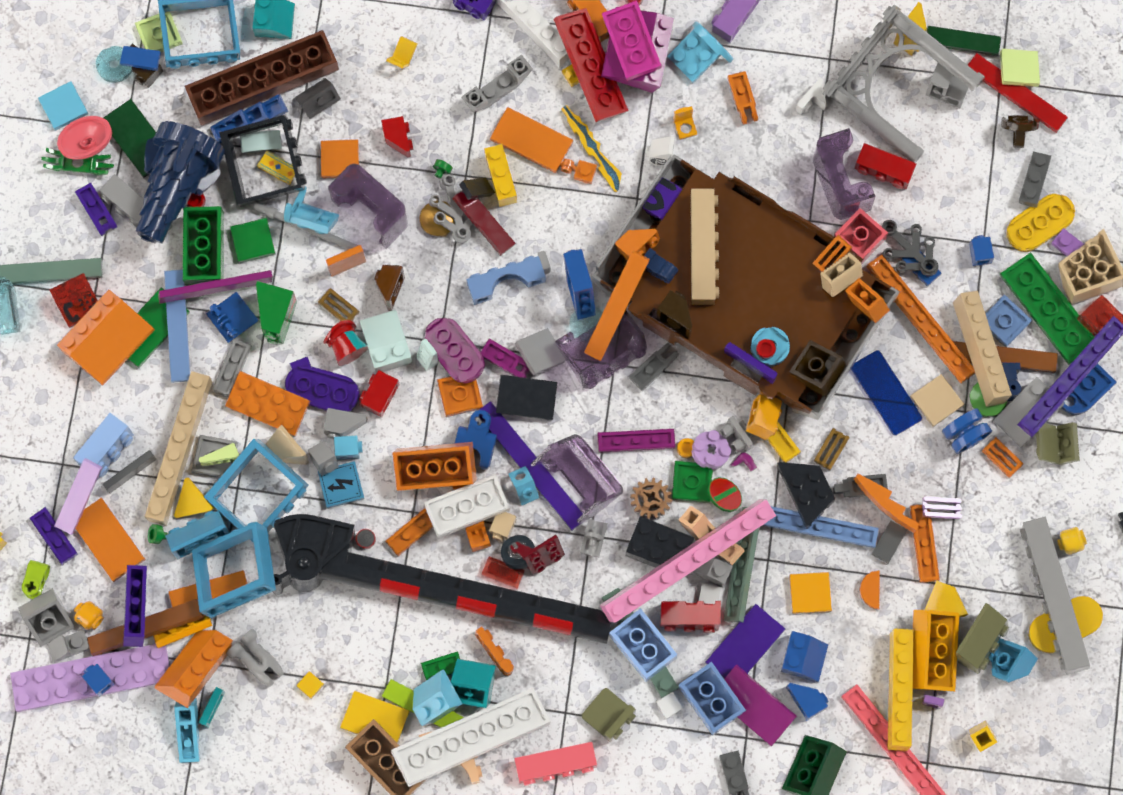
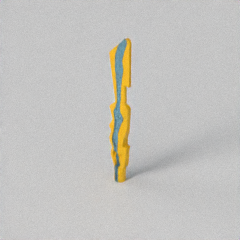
(592, 147)

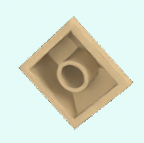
(286, 447)

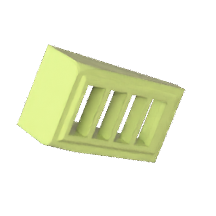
(223, 455)

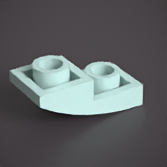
(261, 141)

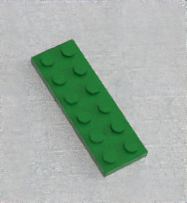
(1047, 307)

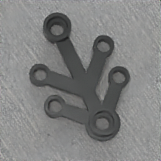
(911, 251)

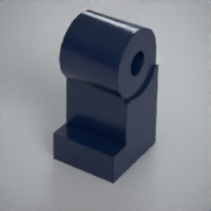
(660, 267)
(1011, 371)

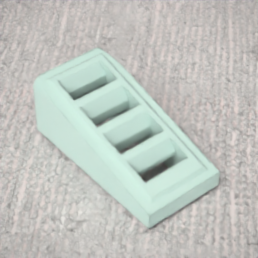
(427, 355)

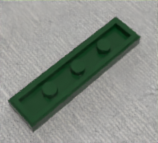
(966, 40)

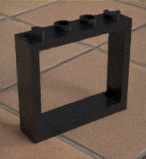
(233, 168)

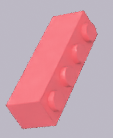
(556, 762)

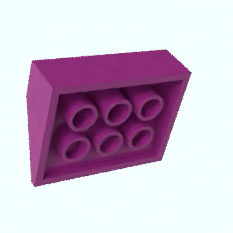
(660, 31)

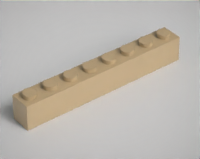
(178, 448)

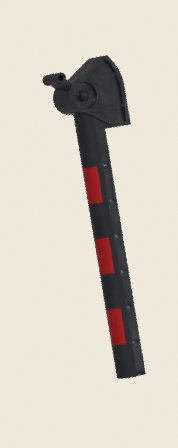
(322, 549)

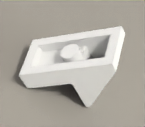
(813, 95)

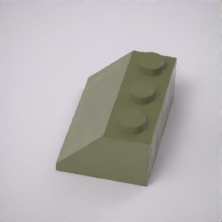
(982, 639)

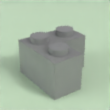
(946, 87)

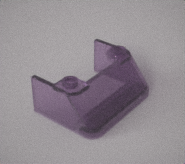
(584, 472)

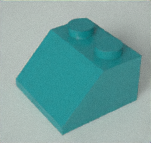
(273, 19)

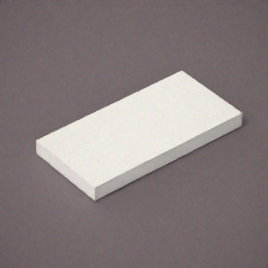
(466, 506)

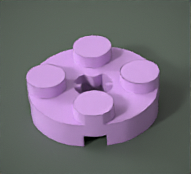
(718, 443)

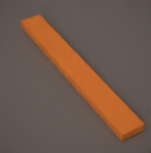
(923, 320)

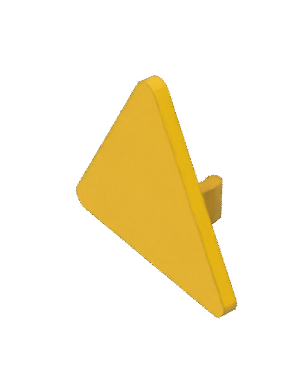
(191, 501)

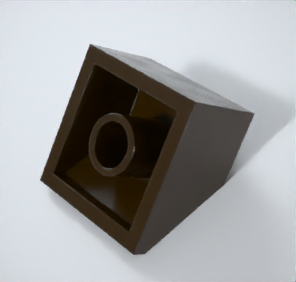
(675, 314)
(818, 368)

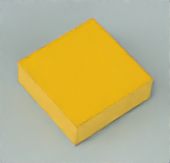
(310, 685)

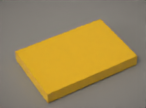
(365, 708)

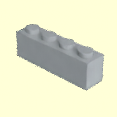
(123, 198)

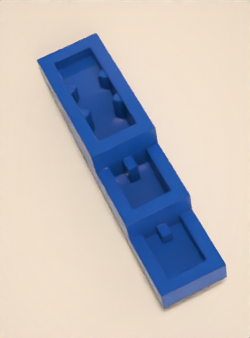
(258, 112)

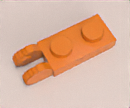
(742, 95)
(495, 652)

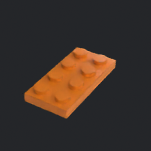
(267, 403)

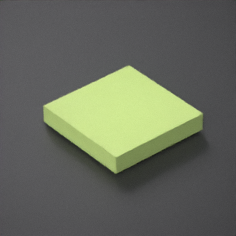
(151, 33)
(1019, 67)

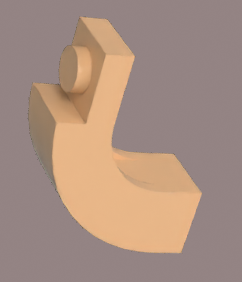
(698, 526)

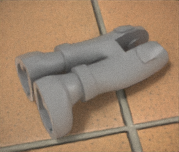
(253, 666)

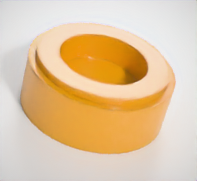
(684, 448)

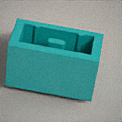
(473, 682)

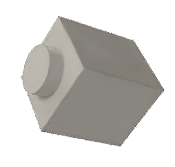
(323, 458)

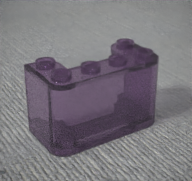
(359, 185)
(841, 195)

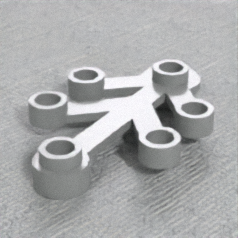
(452, 210)

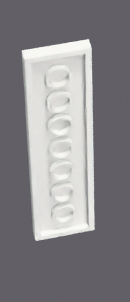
(470, 737)

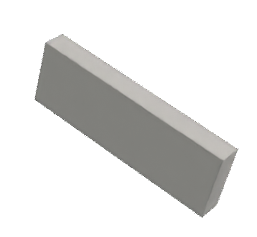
(231, 367)

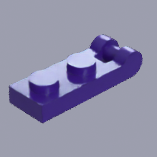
(95, 208)

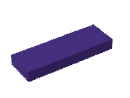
(750, 362)
(53, 536)

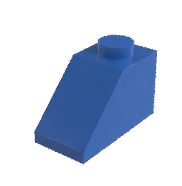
(808, 700)

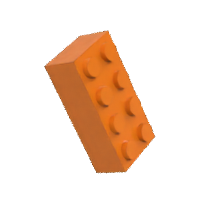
(434, 466)

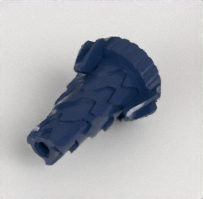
(178, 164)

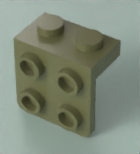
(1058, 443)
(608, 714)

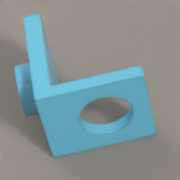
(525, 487)

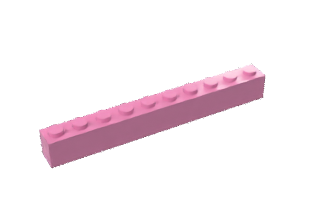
(687, 560)

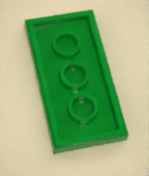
(156, 316)

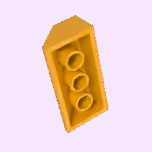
(935, 649)

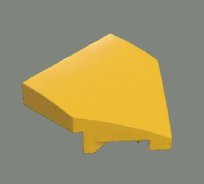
(946, 598)

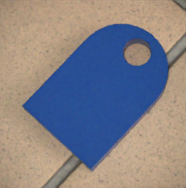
(1090, 391)

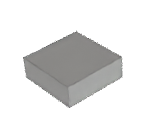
(544, 261)

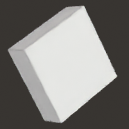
(709, 593)
(669, 705)

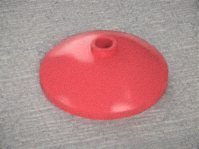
(84, 137)

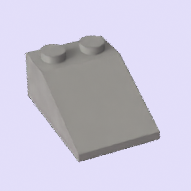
(1018, 408)

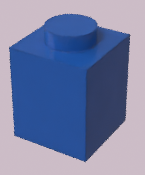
(981, 250)
(97, 679)

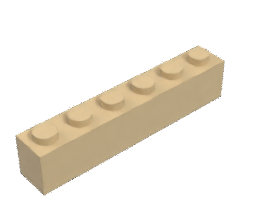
(703, 247)
(982, 348)

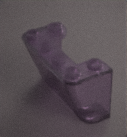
(624, 347)

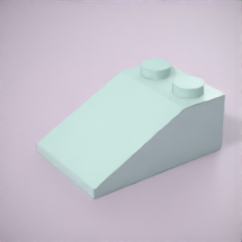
(386, 341)

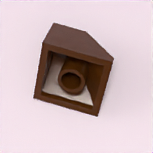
(389, 282)

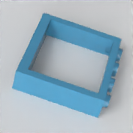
(196, 59)
(236, 468)
(241, 595)

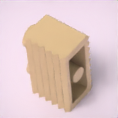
(841, 274)

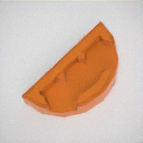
(870, 589)

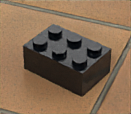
(656, 543)

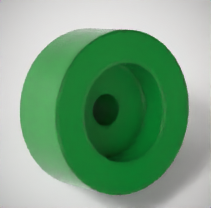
(442, 168)
(156, 534)

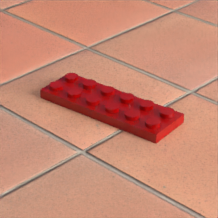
(588, 61)

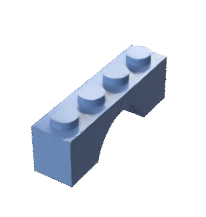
(527, 271)

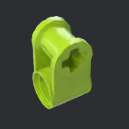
(35, 575)

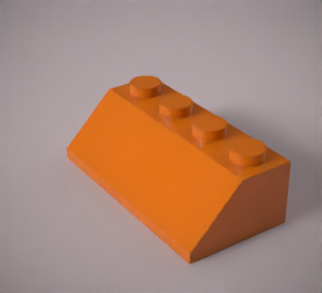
(194, 666)

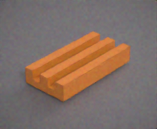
(843, 243)
(1005, 470)

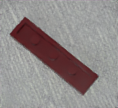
(485, 223)

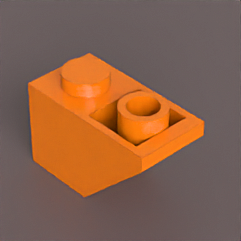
(637, 241)

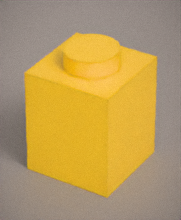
(983, 736)

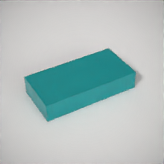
(212, 707)

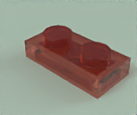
(502, 573)

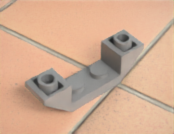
(499, 87)

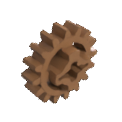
(644, 494)

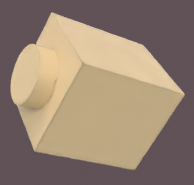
(502, 526)

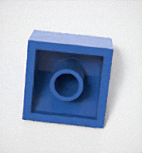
(804, 656)

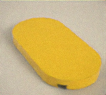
(1040, 224)
(1088, 616)

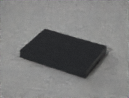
(526, 397)

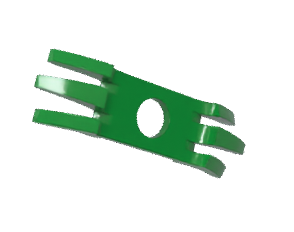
(67, 164)

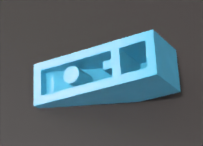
(187, 732)

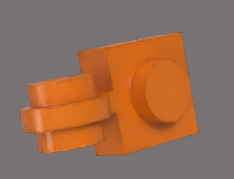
(583, 171)

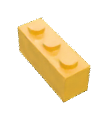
(500, 175)

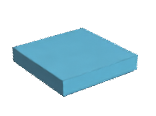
(63, 105)

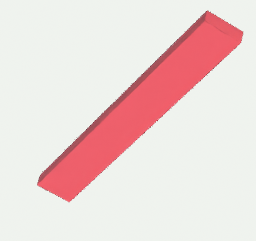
(878, 728)

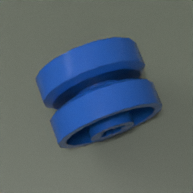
(967, 431)

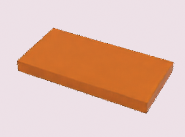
(531, 140)
(108, 540)

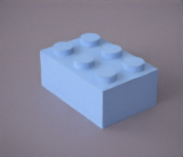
(105, 443)
(643, 645)

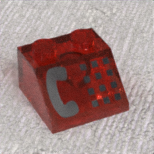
(74, 298)

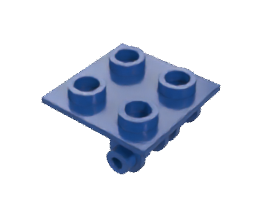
(232, 317)

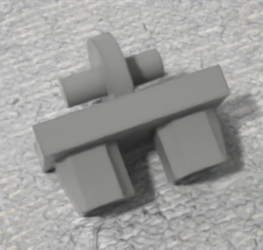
(737, 429)
(593, 538)

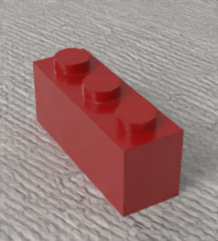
(885, 166)

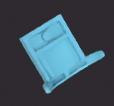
(697, 52)
(309, 216)

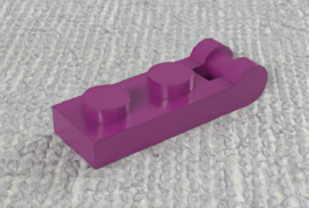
(504, 359)

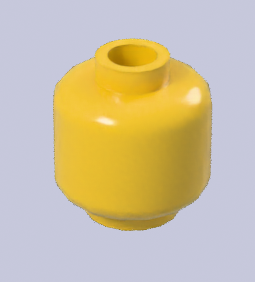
(1072, 540)

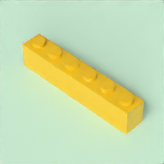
(900, 689)

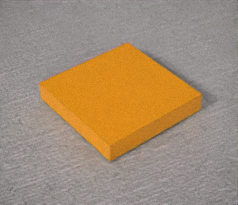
(810, 592)

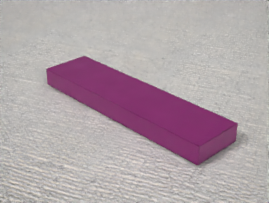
(636, 440)

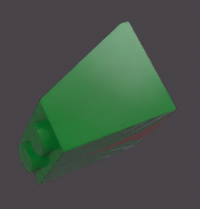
(275, 311)

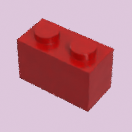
(379, 393)

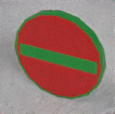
(724, 494)

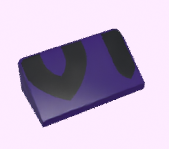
(661, 198)

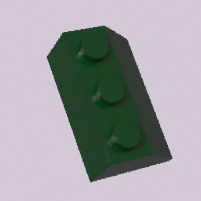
(814, 767)

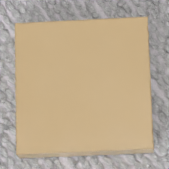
(937, 400)

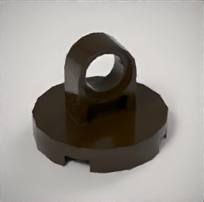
(1019, 125)

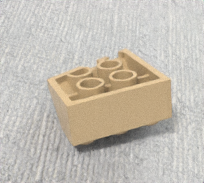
(1091, 270)

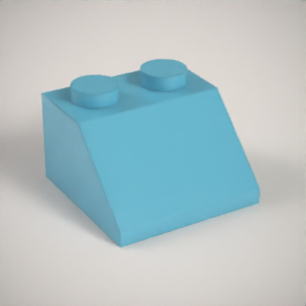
(434, 699)

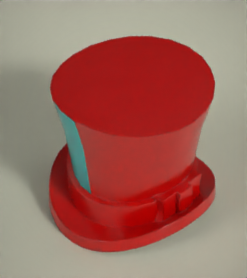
(345, 342)

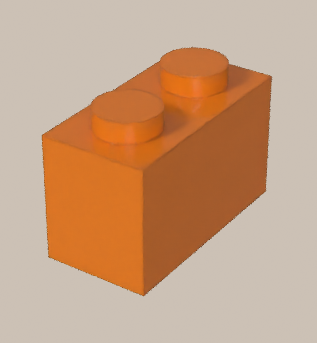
(867, 300)

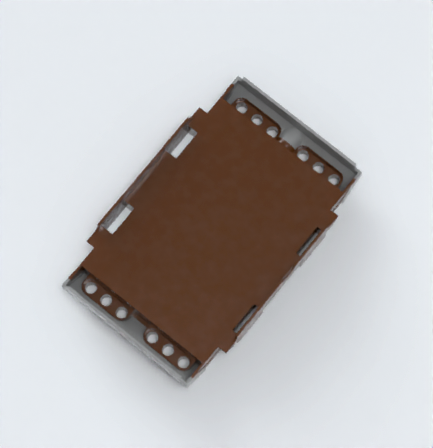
(762, 283)

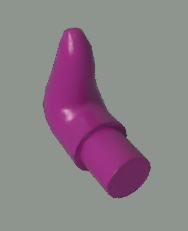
(747, 459)

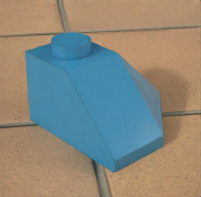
(1011, 661)

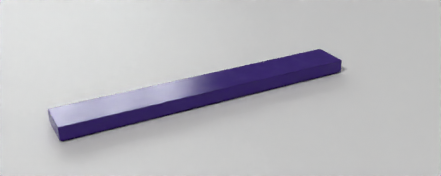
(1072, 377)
(524, 457)

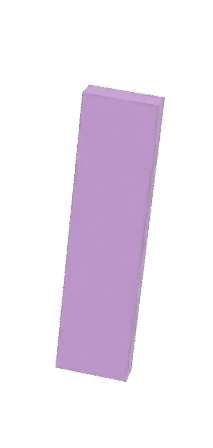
(78, 496)

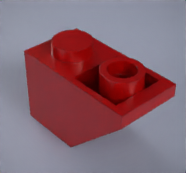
(395, 135)

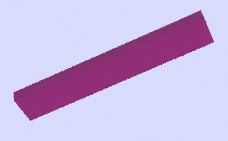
(214, 286)

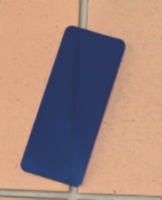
(886, 392)

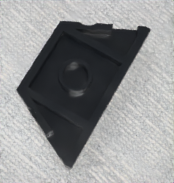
(807, 489)

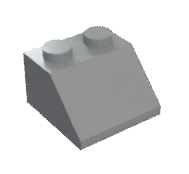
(46, 617)

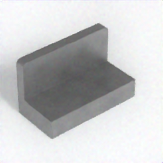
(318, 98)

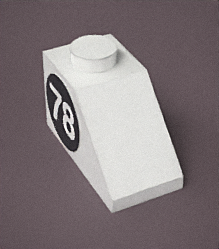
(660, 150)

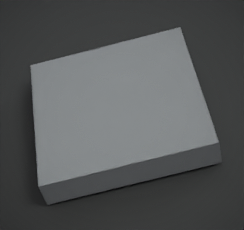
(540, 351)
(208, 445)

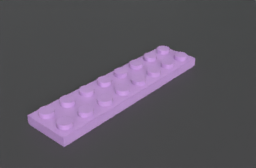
(65, 683)

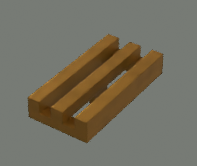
(326, 297)
(839, 435)

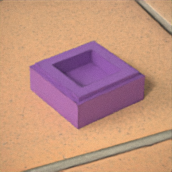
(932, 701)

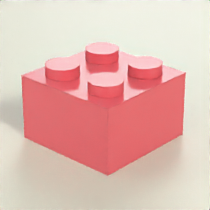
(862, 234)

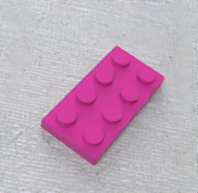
(631, 40)

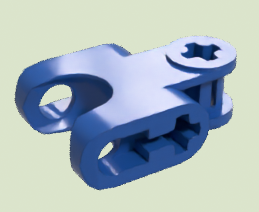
(478, 434)

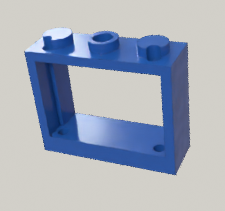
(579, 284)

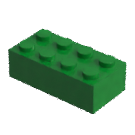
(203, 244)

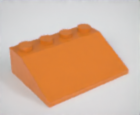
(105, 337)

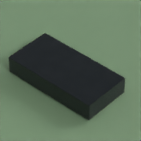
(476, 188)

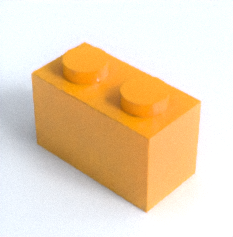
(764, 416)

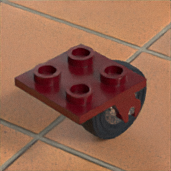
(521, 552)

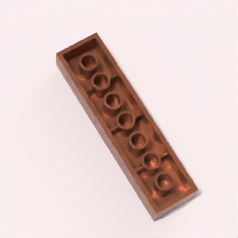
(262, 77)

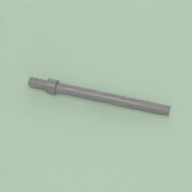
(272, 213)

